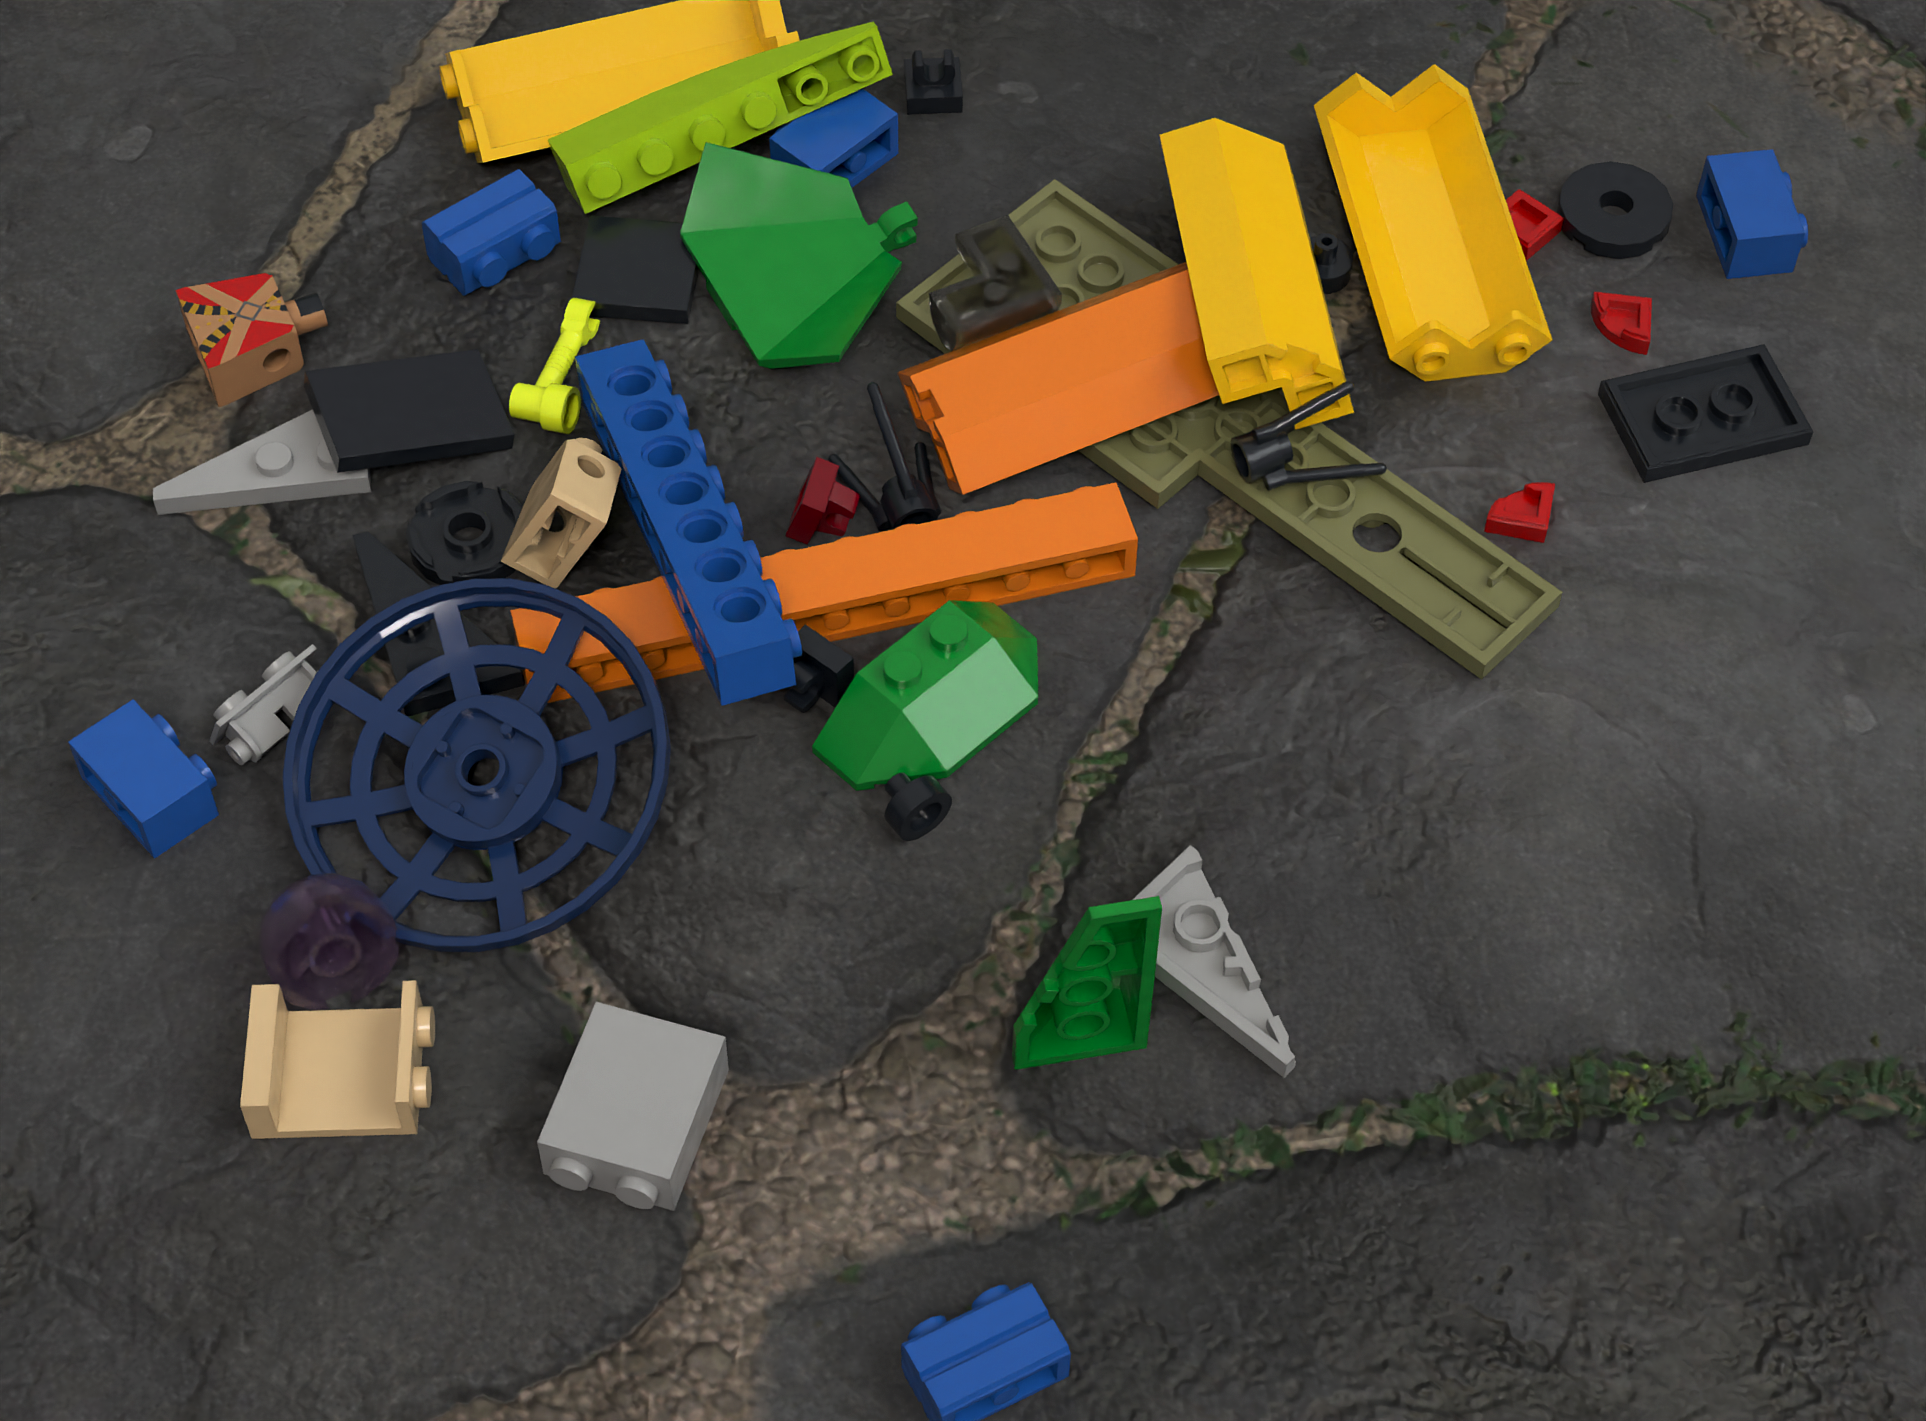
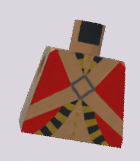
(247, 332)

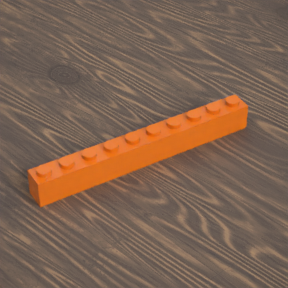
(877, 580)

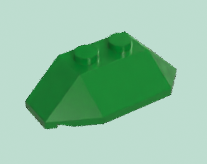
(933, 697)

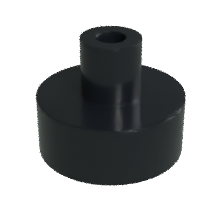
(1333, 262)
(915, 805)

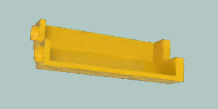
(553, 80)
(1432, 227)
(1252, 267)

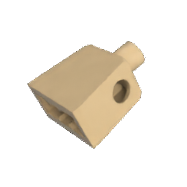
(582, 489)

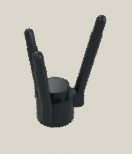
(1267, 449)
(903, 496)

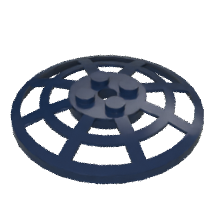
(468, 732)

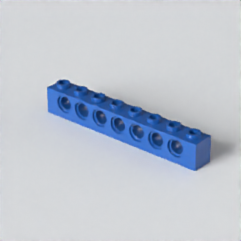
(687, 525)

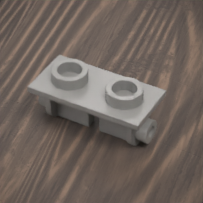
(252, 719)

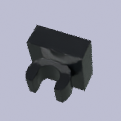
(933, 84)
(820, 672)

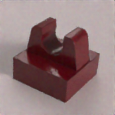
(822, 504)

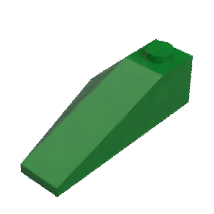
(1096, 990)

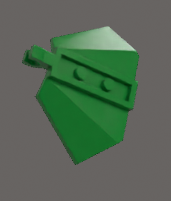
(789, 254)

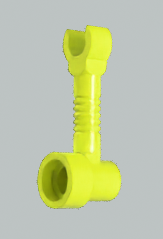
(548, 400)

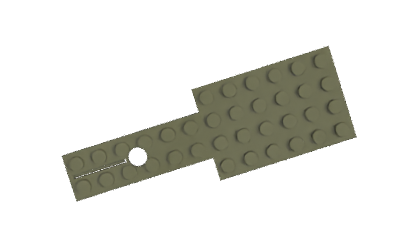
(1096, 254)

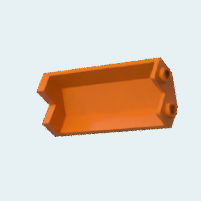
(1062, 381)

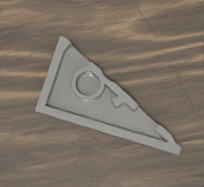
(271, 468)
(1210, 964)

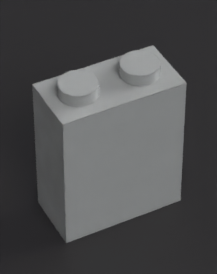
(633, 1107)

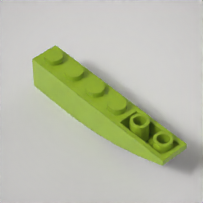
(719, 107)

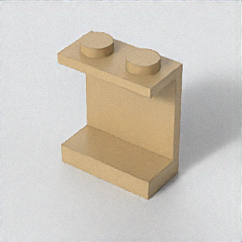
(335, 1068)

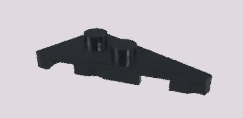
(389, 582)

